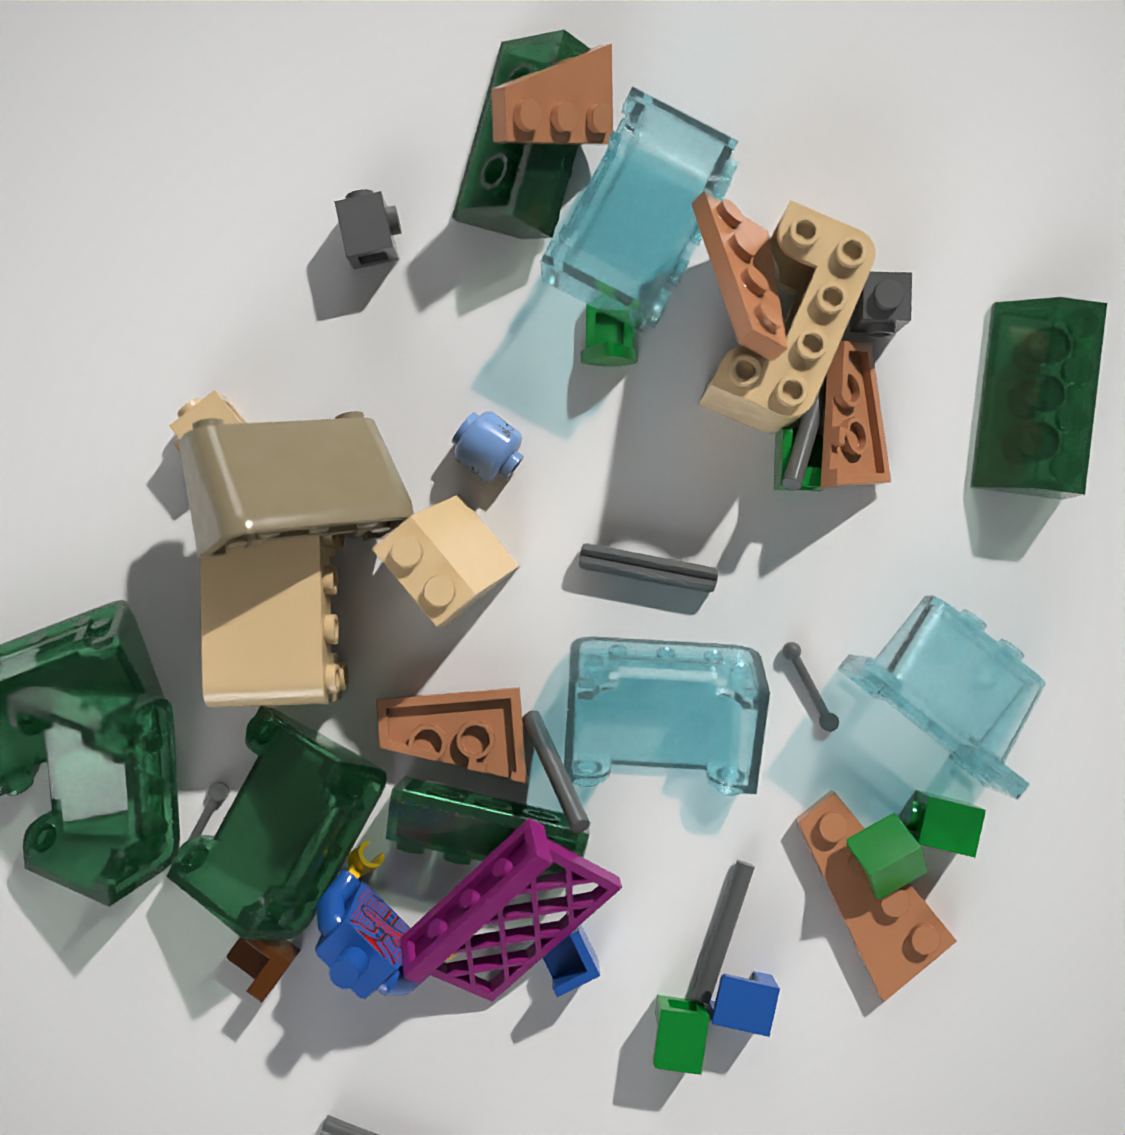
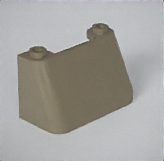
(290, 481)

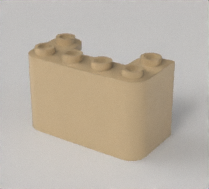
(825, 271)
(271, 624)

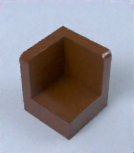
(263, 961)

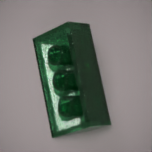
(518, 185)
(1039, 397)
(467, 822)

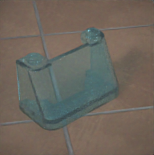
(666, 710)

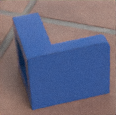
(572, 962)
(745, 1003)

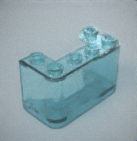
(639, 213)

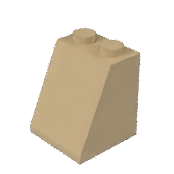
(445, 559)

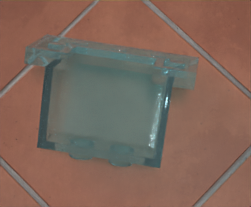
(955, 688)

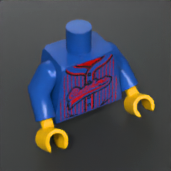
(361, 933)

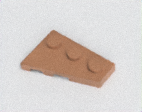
(558, 104)
(853, 421)
(458, 728)

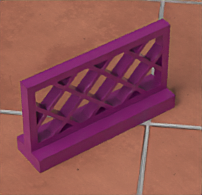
(483, 900)

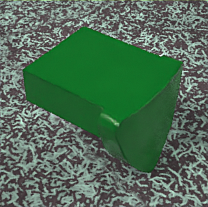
(607, 340)

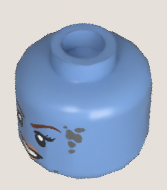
(487, 446)

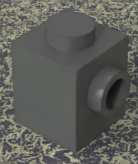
(368, 228)
(883, 304)

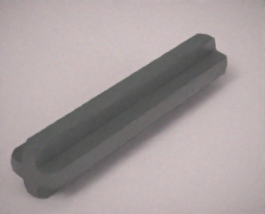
(648, 568)

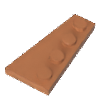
(744, 273)
(891, 934)

